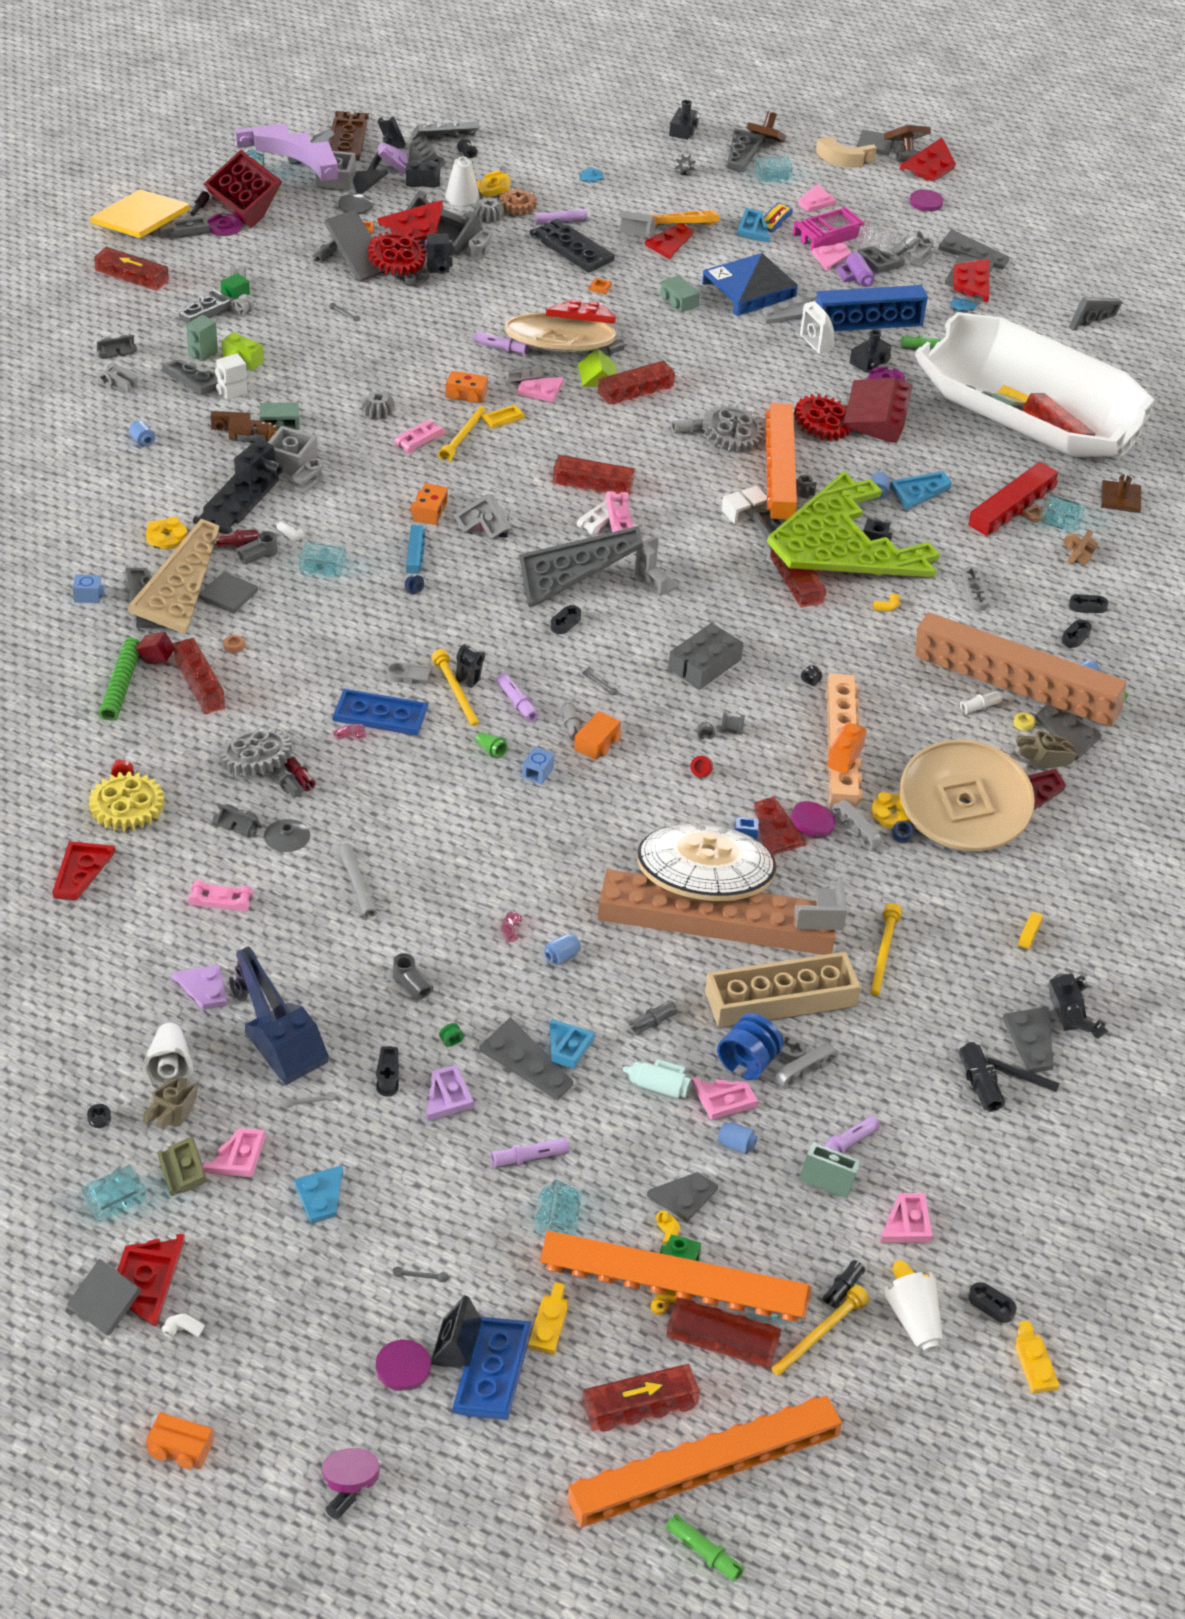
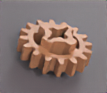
(518, 201)

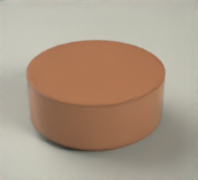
(234, 644)

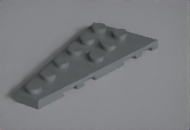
(564, 565)

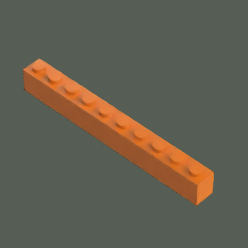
(780, 461)
(676, 1275)
(703, 1460)

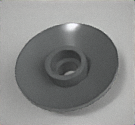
(287, 835)

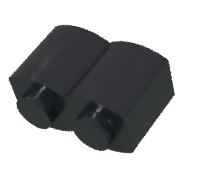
(422, 174)

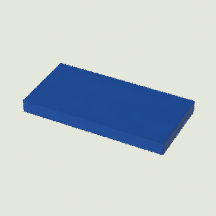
(380, 712)
(495, 1369)

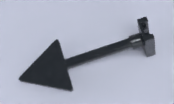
(392, 136)

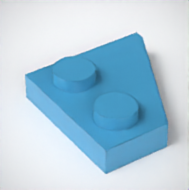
(753, 226)
(568, 1043)
(320, 1193)

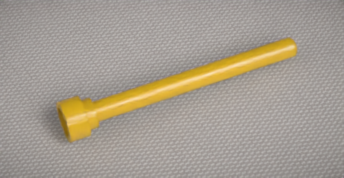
(449, 450)
(442, 659)
(891, 914)
(856, 1298)

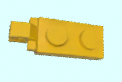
(549, 1321)
(1035, 1360)

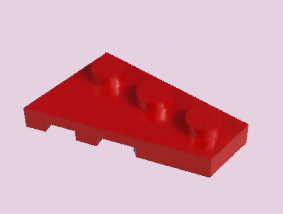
(670, 240)
(80, 867)

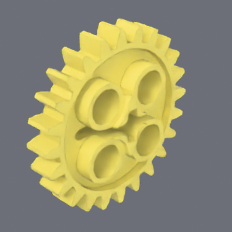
(126, 801)

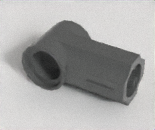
(264, 546)
(410, 976)

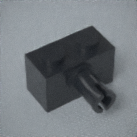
(684, 121)
(438, 253)
(871, 352)
(256, 461)

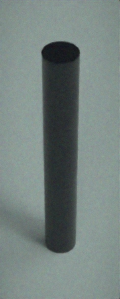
(1023, 1074)

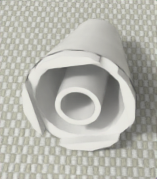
(462, 184)
(167, 1056)
(917, 1307)

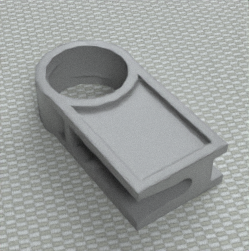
(524, 373)
(411, 674)

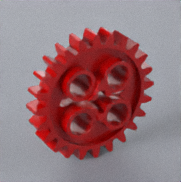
(396, 253)
(822, 417)

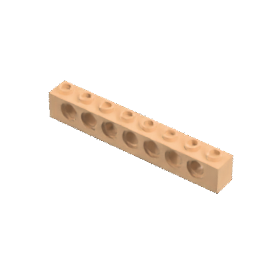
(842, 709)

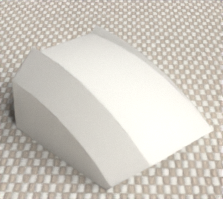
(817, 328)

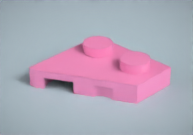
(816, 199)
(831, 255)
(542, 388)
(724, 1097)
(239, 1154)
(908, 1220)

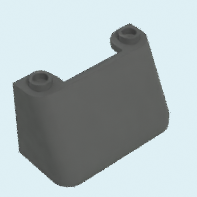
(459, 228)

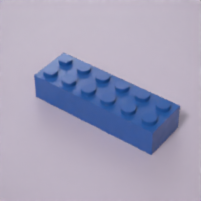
(874, 307)

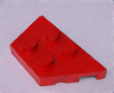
(931, 162)
(415, 221)
(972, 278)
(582, 311)
(152, 1270)

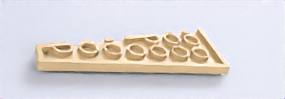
(175, 587)

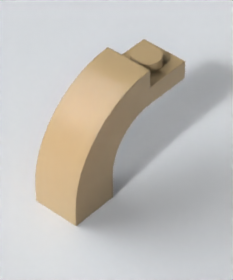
(842, 155)

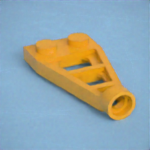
(707, 217)

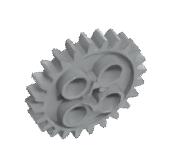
(719, 424)
(255, 751)

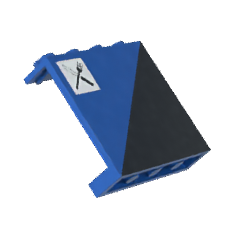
(751, 283)

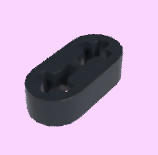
(1088, 603)
(562, 617)
(1080, 636)
(992, 1302)

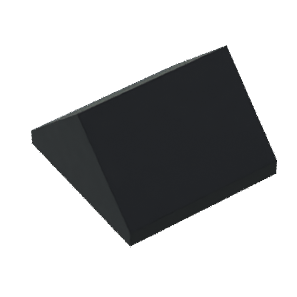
(457, 1335)

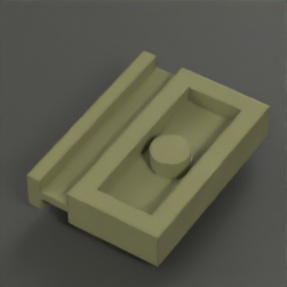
(182, 1166)

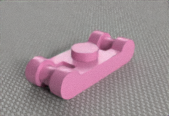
(418, 436)
(618, 514)
(220, 896)

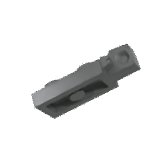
(184, 227)

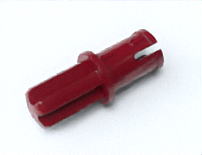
(300, 772)

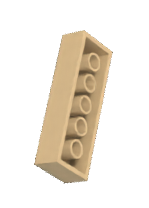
(783, 988)

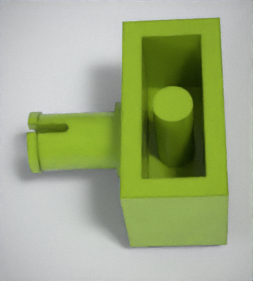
(247, 349)

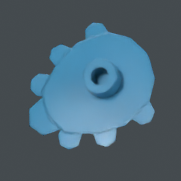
(591, 174)
(962, 304)

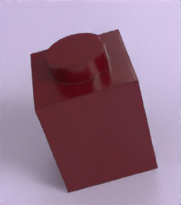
(155, 648)

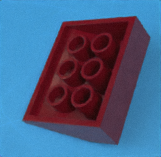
(244, 188)
(878, 407)

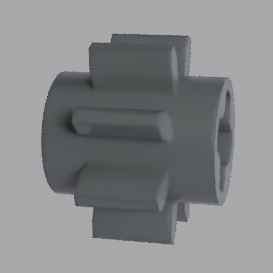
(683, 160)
(805, 486)

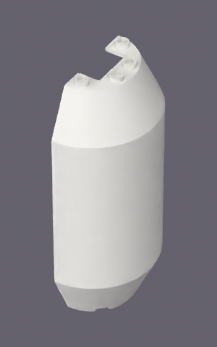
(998, 353)

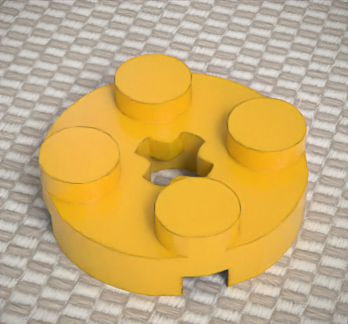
(494, 184)
(155, 532)
(882, 809)

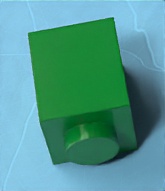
(235, 286)

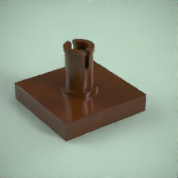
(767, 128)
(907, 135)
(1121, 495)

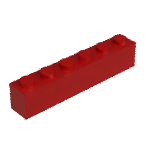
(1013, 498)

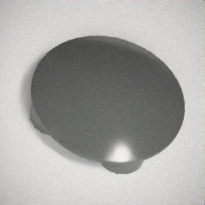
(355, 201)
(417, 278)

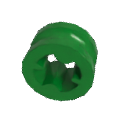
(451, 1034)

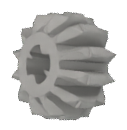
(489, 209)
(378, 404)

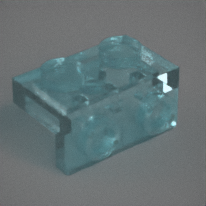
(558, 1208)

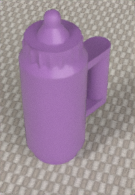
(858, 268)

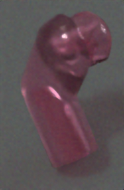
(347, 730)
(507, 926)

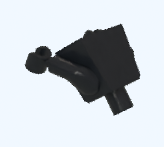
(1070, 1006)

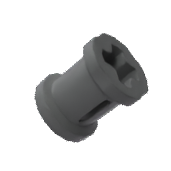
(732, 723)

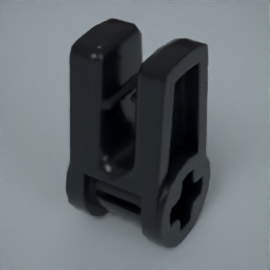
(469, 665)
(388, 1071)

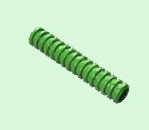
(120, 679)

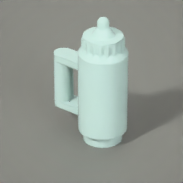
(660, 1077)

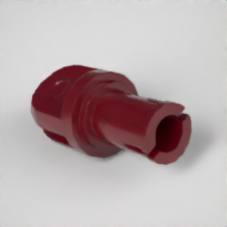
(238, 539)

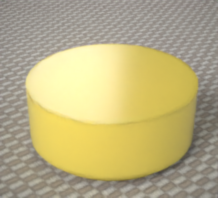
(1024, 721)

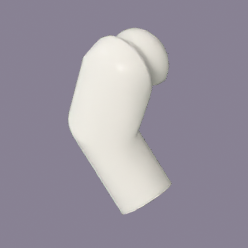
(290, 532)
(182, 1322)

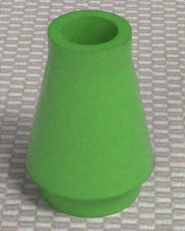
(492, 744)

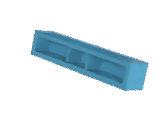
(415, 549)

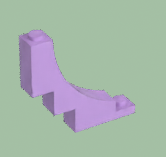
(298, 146)

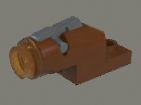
(241, 426)

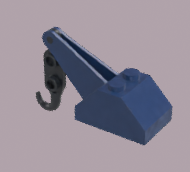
(286, 1034)

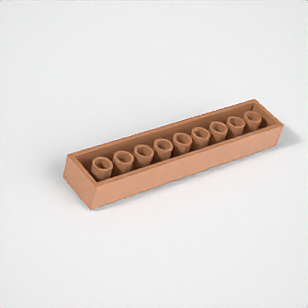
(1020, 669)
(754, 920)

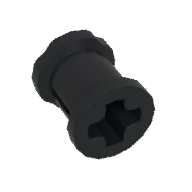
(466, 148)

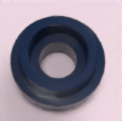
(414, 584)
(902, 826)

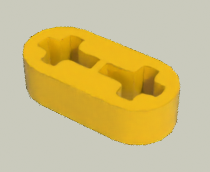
(1030, 930)

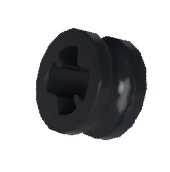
(811, 675)
(98, 1109)

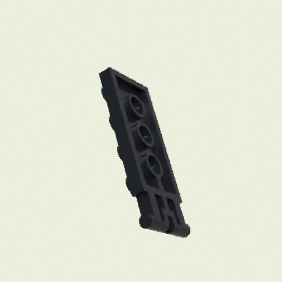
(573, 245)
(235, 501)

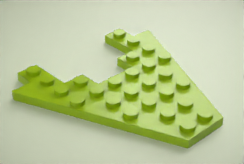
(827, 538)

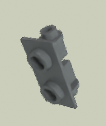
(108, 347)
(245, 822)

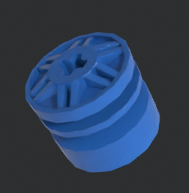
(751, 1044)

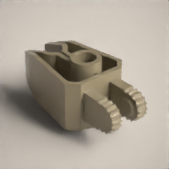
(1046, 749)
(171, 1103)

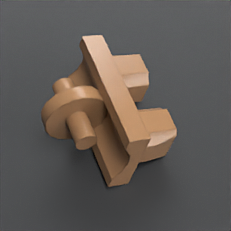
(1081, 548)

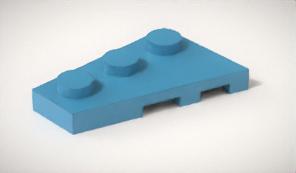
(920, 488)

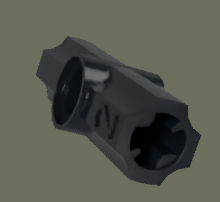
(982, 1077)

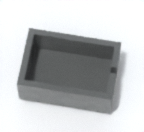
(706, 655)

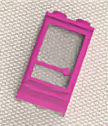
(828, 228)

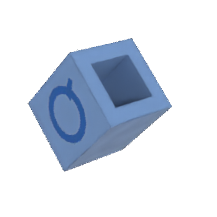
(88, 588)
(538, 765)

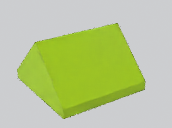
(595, 366)

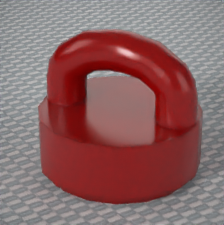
(122, 766)
(701, 766)

